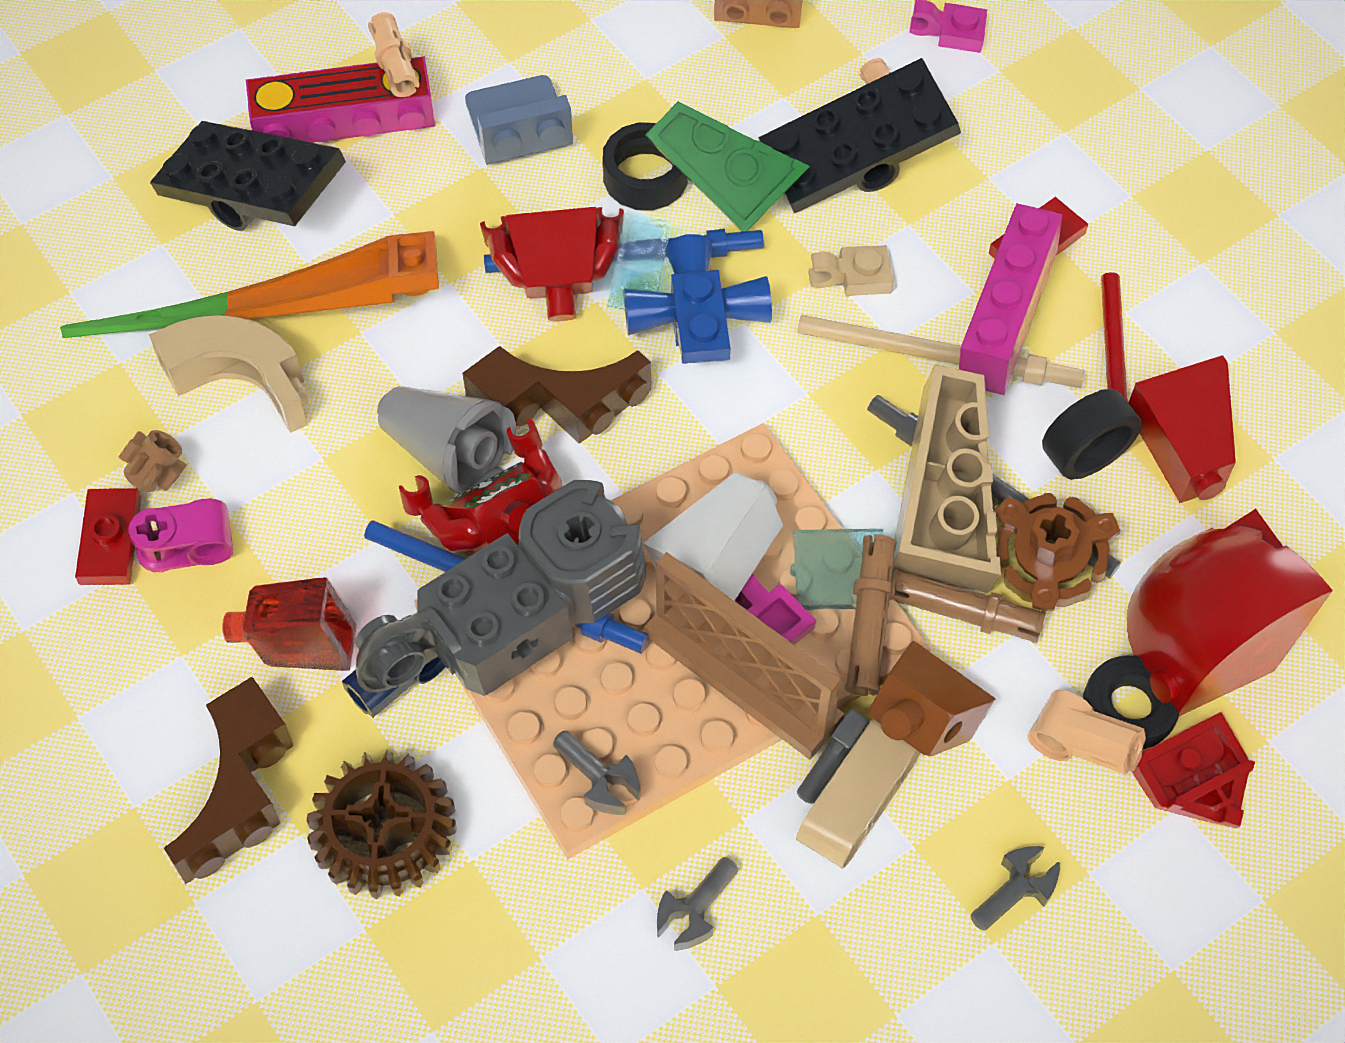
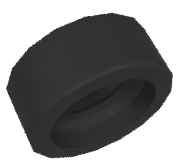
(634, 192)
(1091, 434)

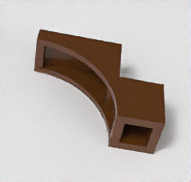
(576, 400)
(237, 808)

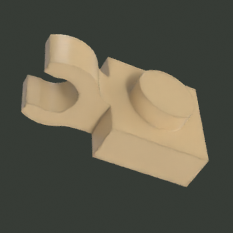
(858, 268)

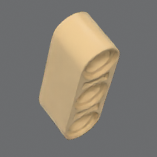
(857, 795)

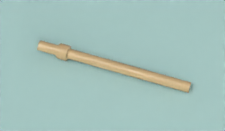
(1033, 368)

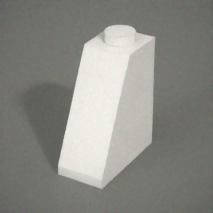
(722, 533)

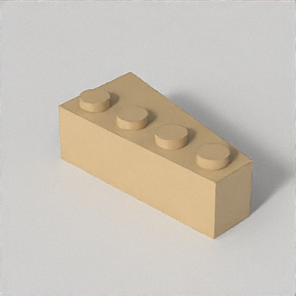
(946, 502)

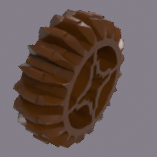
(339, 816)

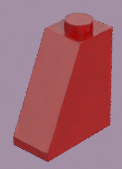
(1189, 427)

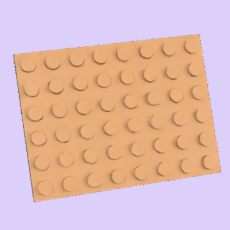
(649, 702)

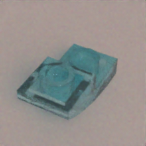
(639, 256)

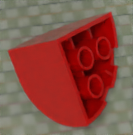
(1220, 614)

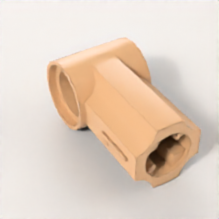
(1072, 728)

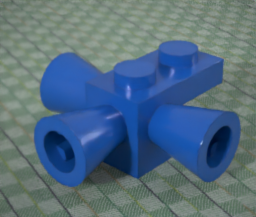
(697, 303)

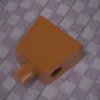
(929, 703)

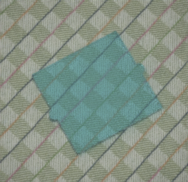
(827, 566)

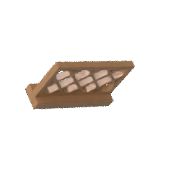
(744, 658)

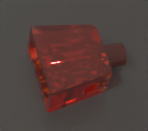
(295, 625)

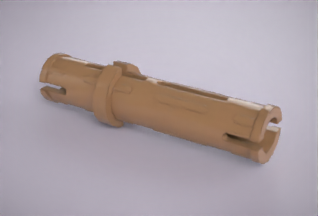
(872, 603)
(971, 607)

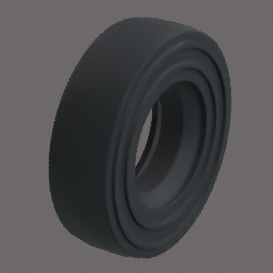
(1130, 672)

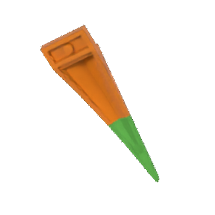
(349, 280)

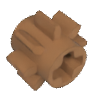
(152, 461)

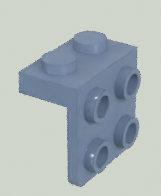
(519, 118)

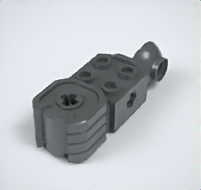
(511, 598)

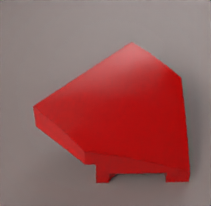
(1198, 773)

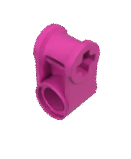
(185, 535)

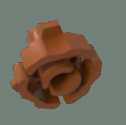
(1076, 534)

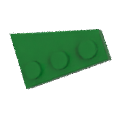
(725, 165)

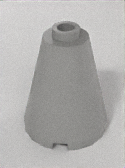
(448, 433)

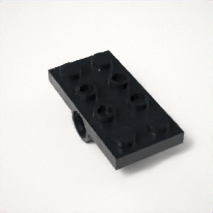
(865, 135)
(247, 174)

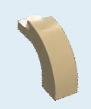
(233, 348)

